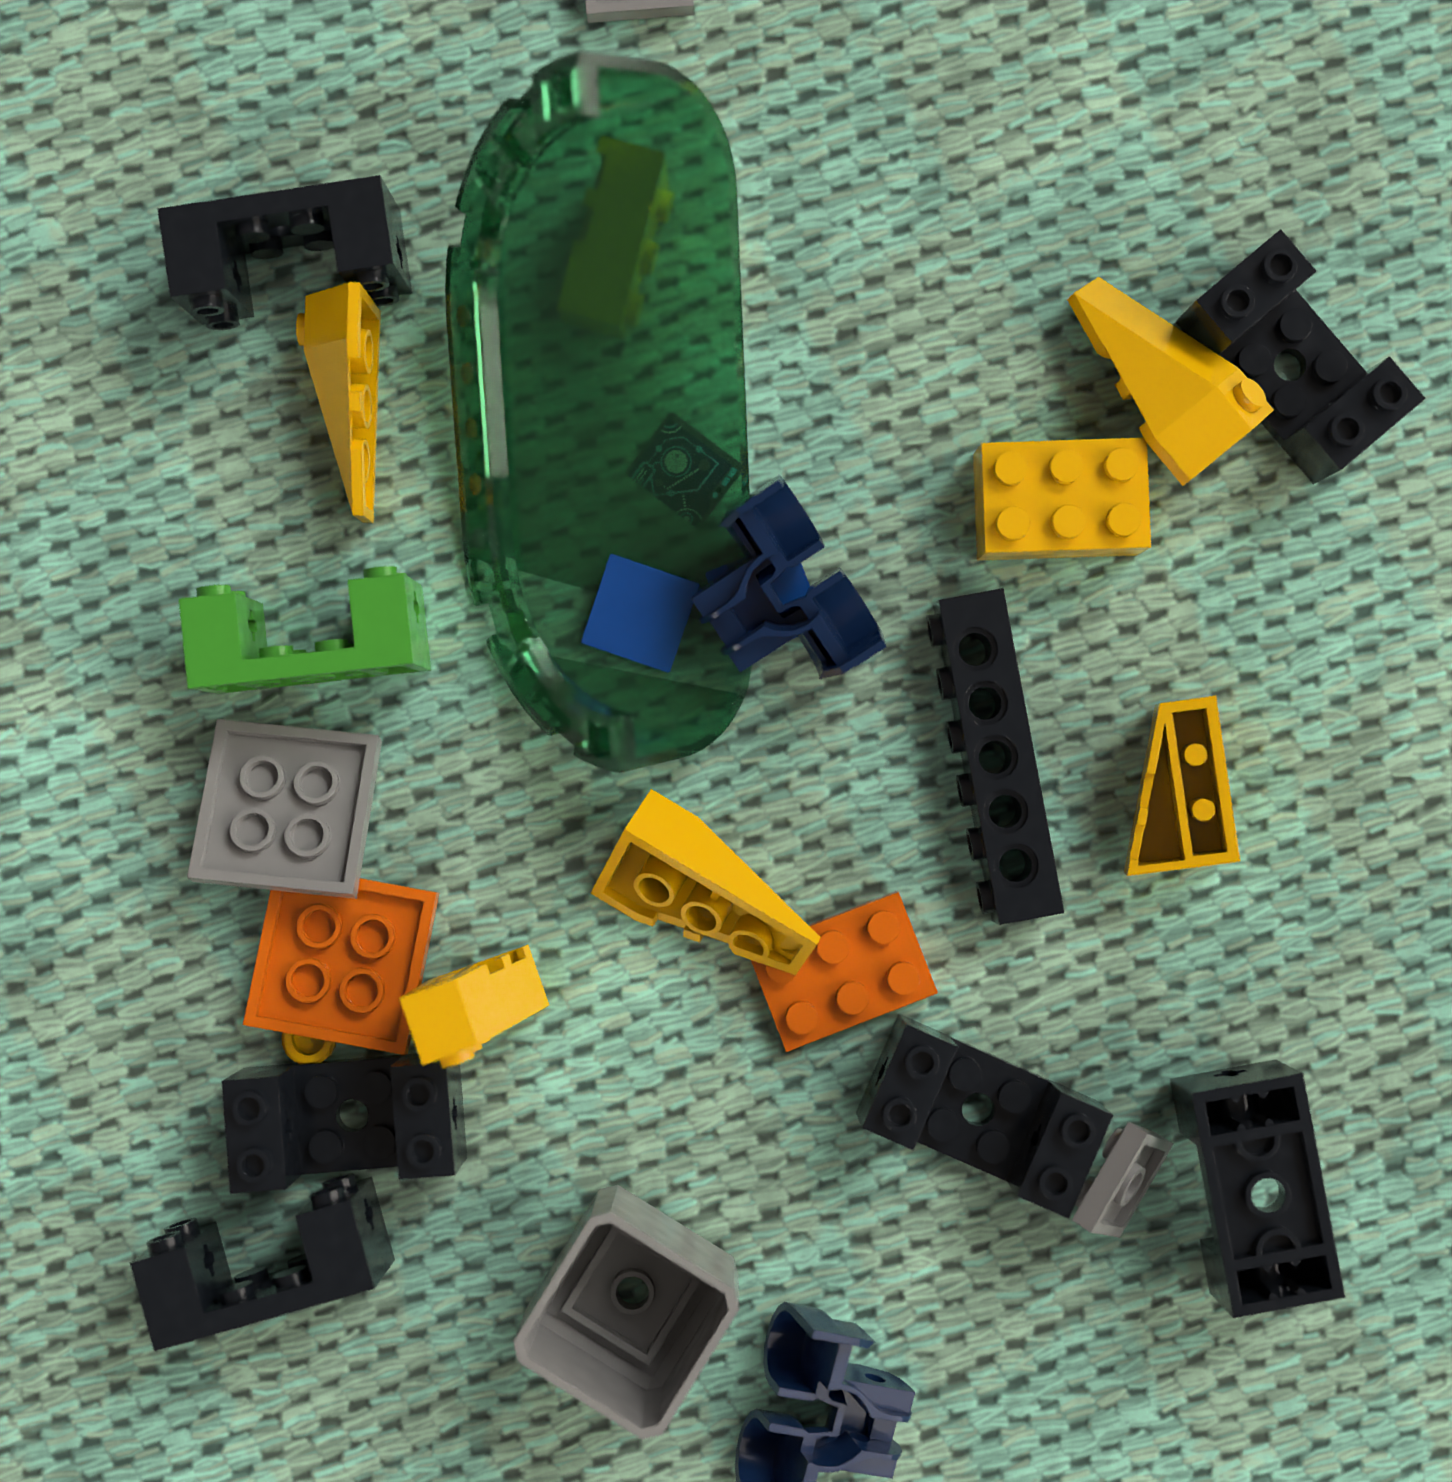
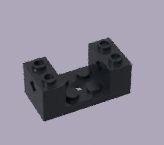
(210, 238)
(1334, 403)
(289, 1120)
(1250, 1128)
(1034, 1138)
(190, 1288)

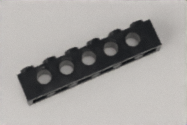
(1037, 889)

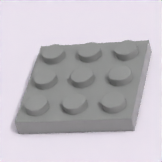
(285, 809)

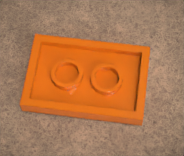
(856, 972)

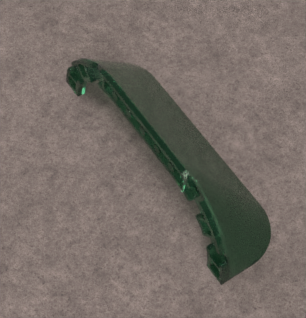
(600, 392)

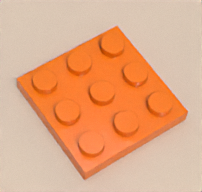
(342, 964)

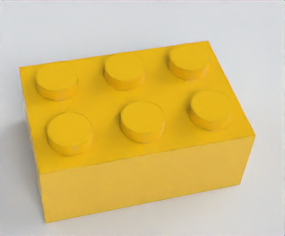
(1061, 499)

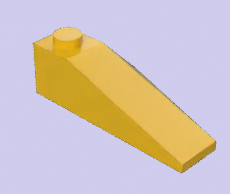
(343, 358)
(1186, 392)
(685, 875)

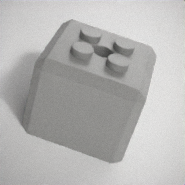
(622, 1355)

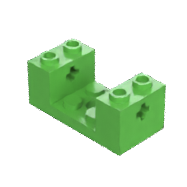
(229, 642)

